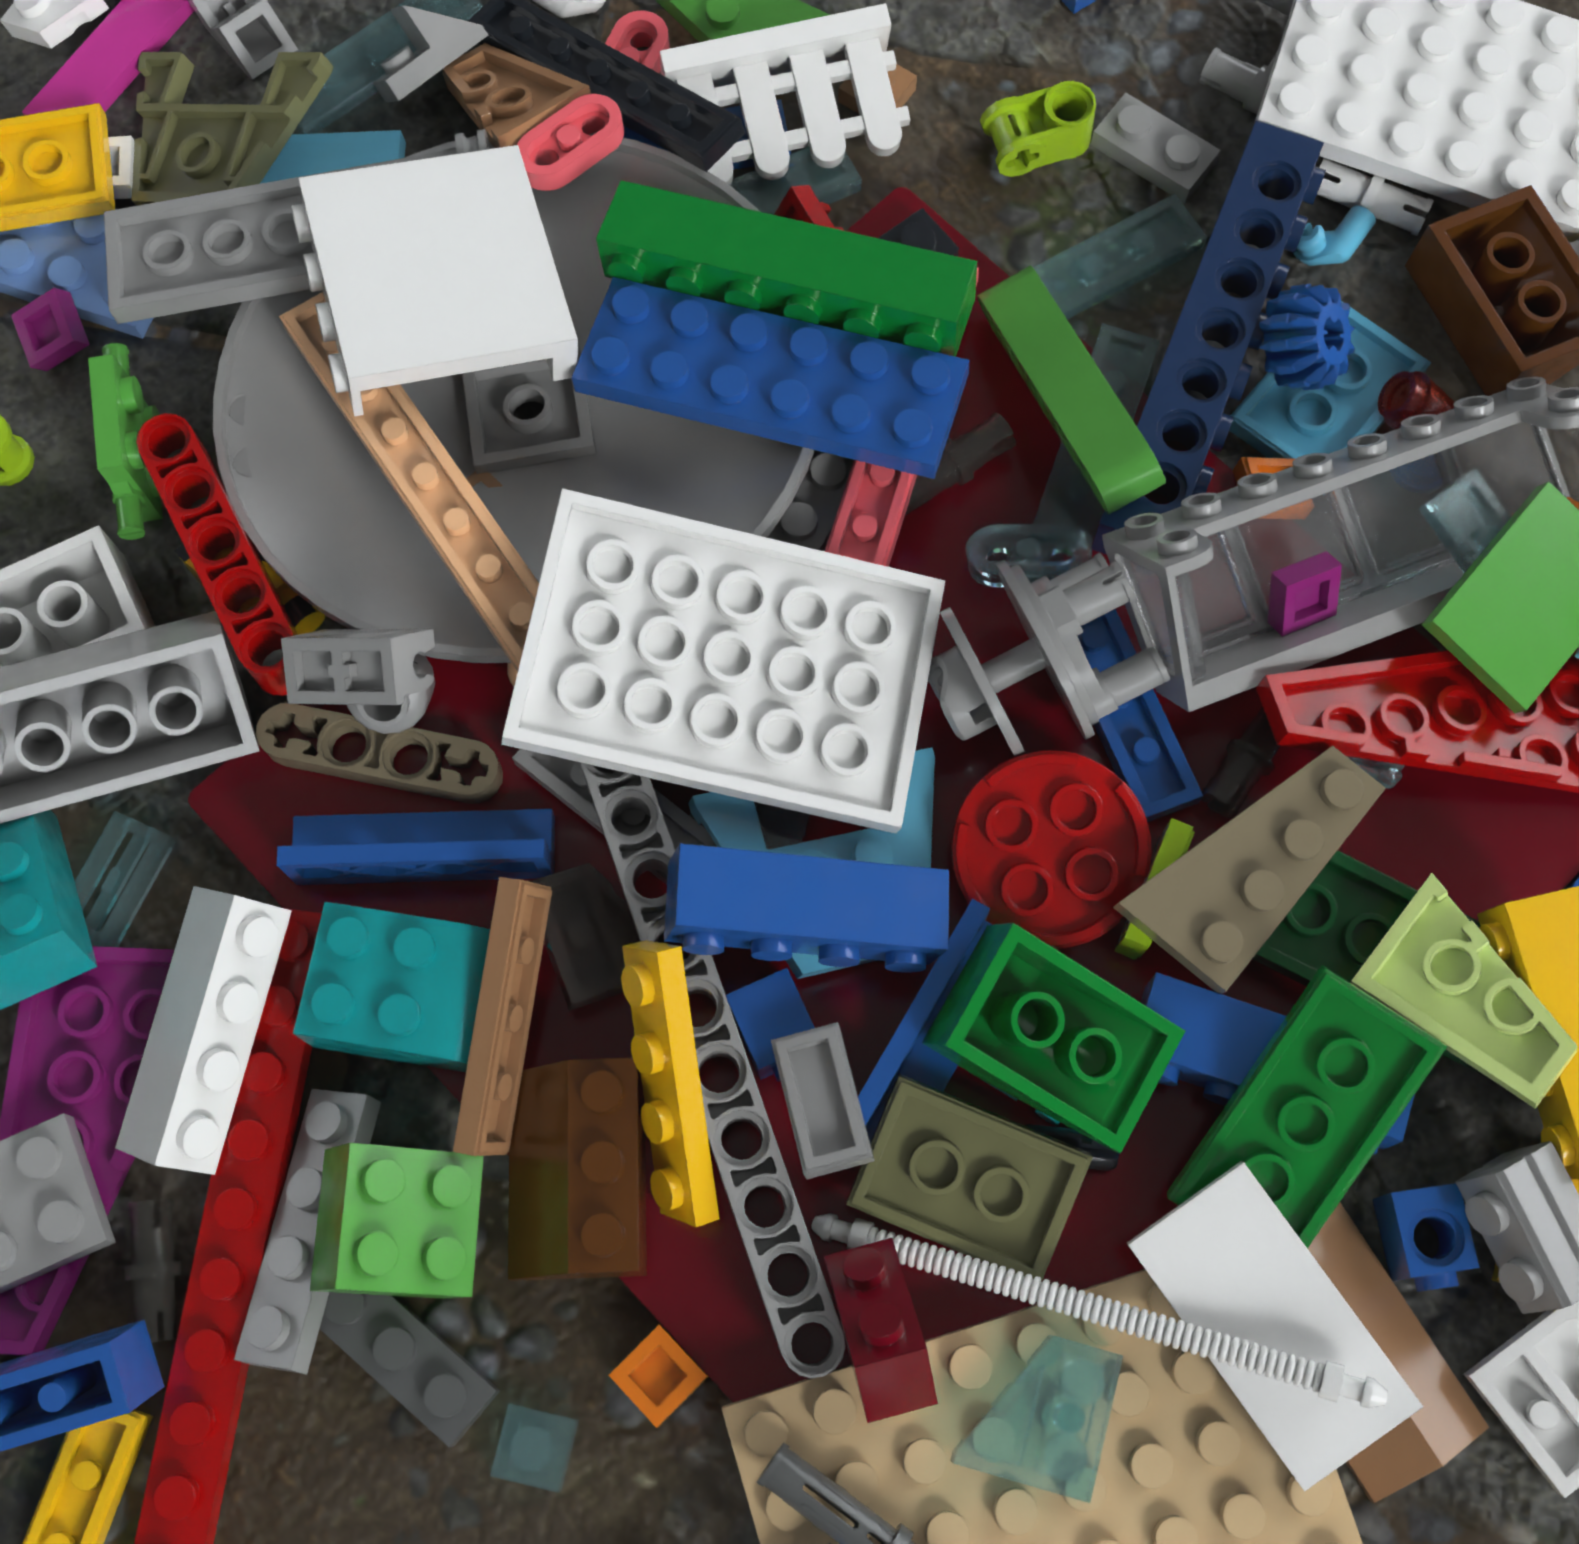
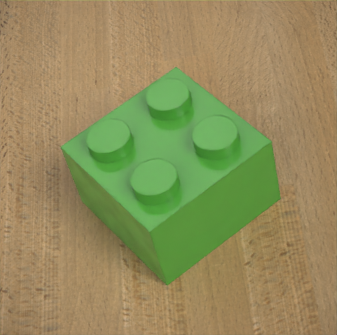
(397, 1222)

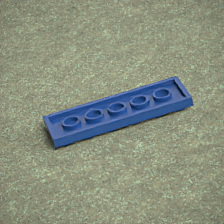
(772, 377)

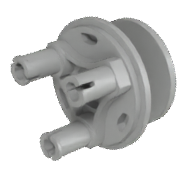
(1052, 620)

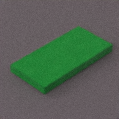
(1316, 1102)

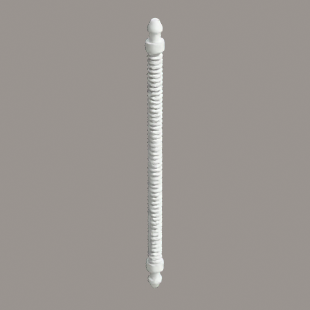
(1325, 1379)

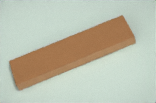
(503, 1018)

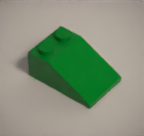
(1054, 1035)

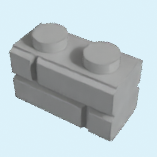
(1529, 1223)

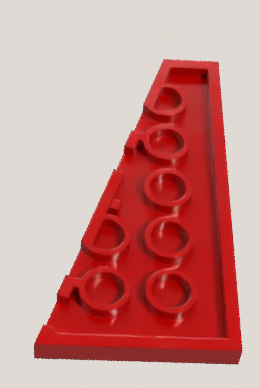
(1431, 717)

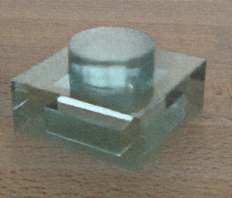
(534, 1447)

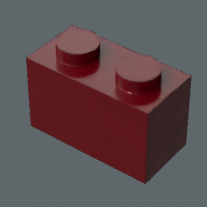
(881, 1330)

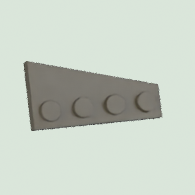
(1244, 878)

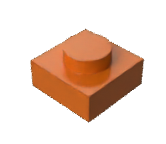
(658, 1376)

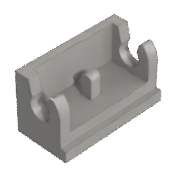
(355, 666)

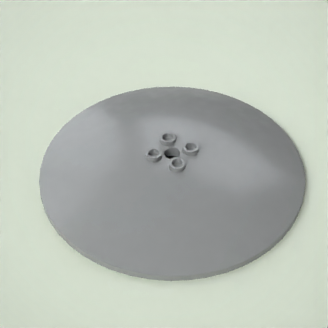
(342, 531)

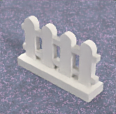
(810, 57)

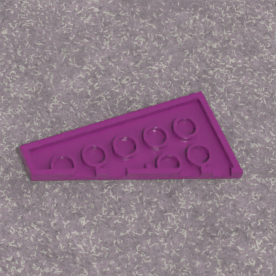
(78, 1057)

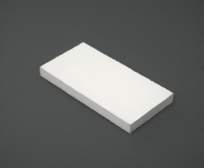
(1243, 1271)

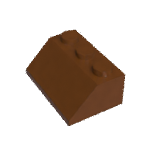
(1503, 289)
(578, 1172)

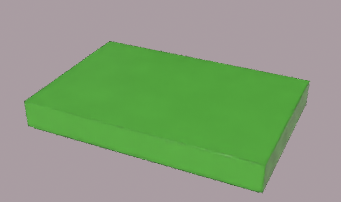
(1518, 602)

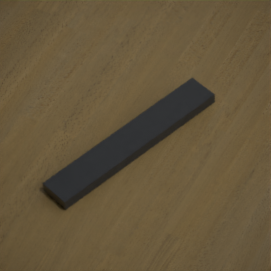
(647, 100)

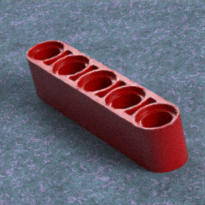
(208, 531)

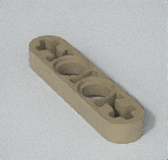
(377, 761)

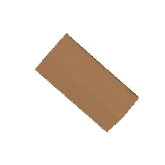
(1448, 1414)

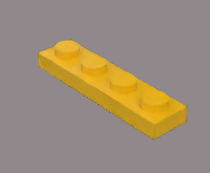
(670, 1082)

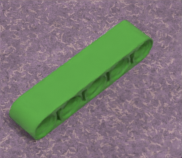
(1071, 390)

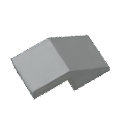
(245, 31)

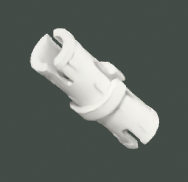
(1381, 198)

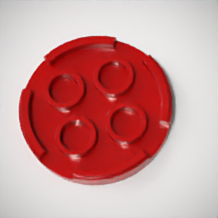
(1051, 846)

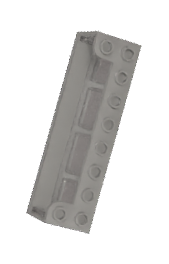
(1209, 564)

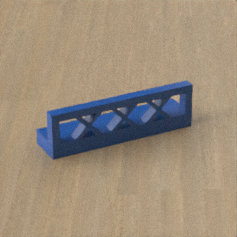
(420, 847)
(905, 1050)

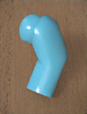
(1335, 246)

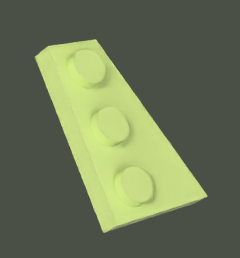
(1459, 990)

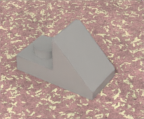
(437, 44)

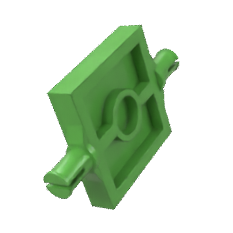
(117, 418)

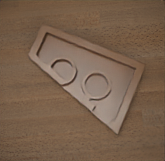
(507, 92)

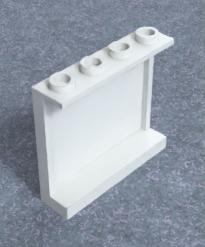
(432, 271)

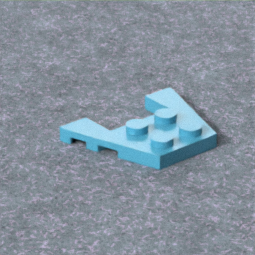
(736, 825)

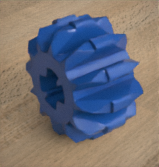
(1307, 337)

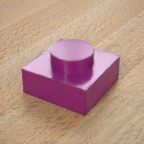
(50, 329)
(1304, 593)

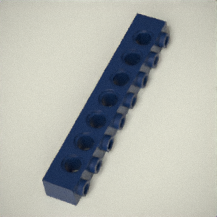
(1272, 166)

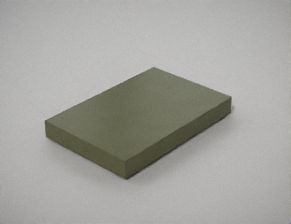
(969, 1178)

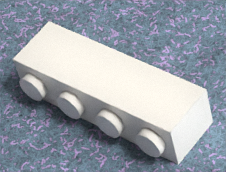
(203, 1031)

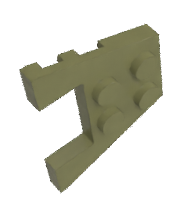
(215, 146)

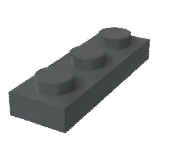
(409, 1361)

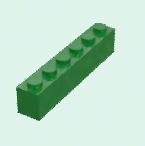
(788, 267)

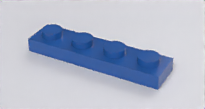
(1138, 733)

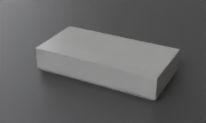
(822, 1101)

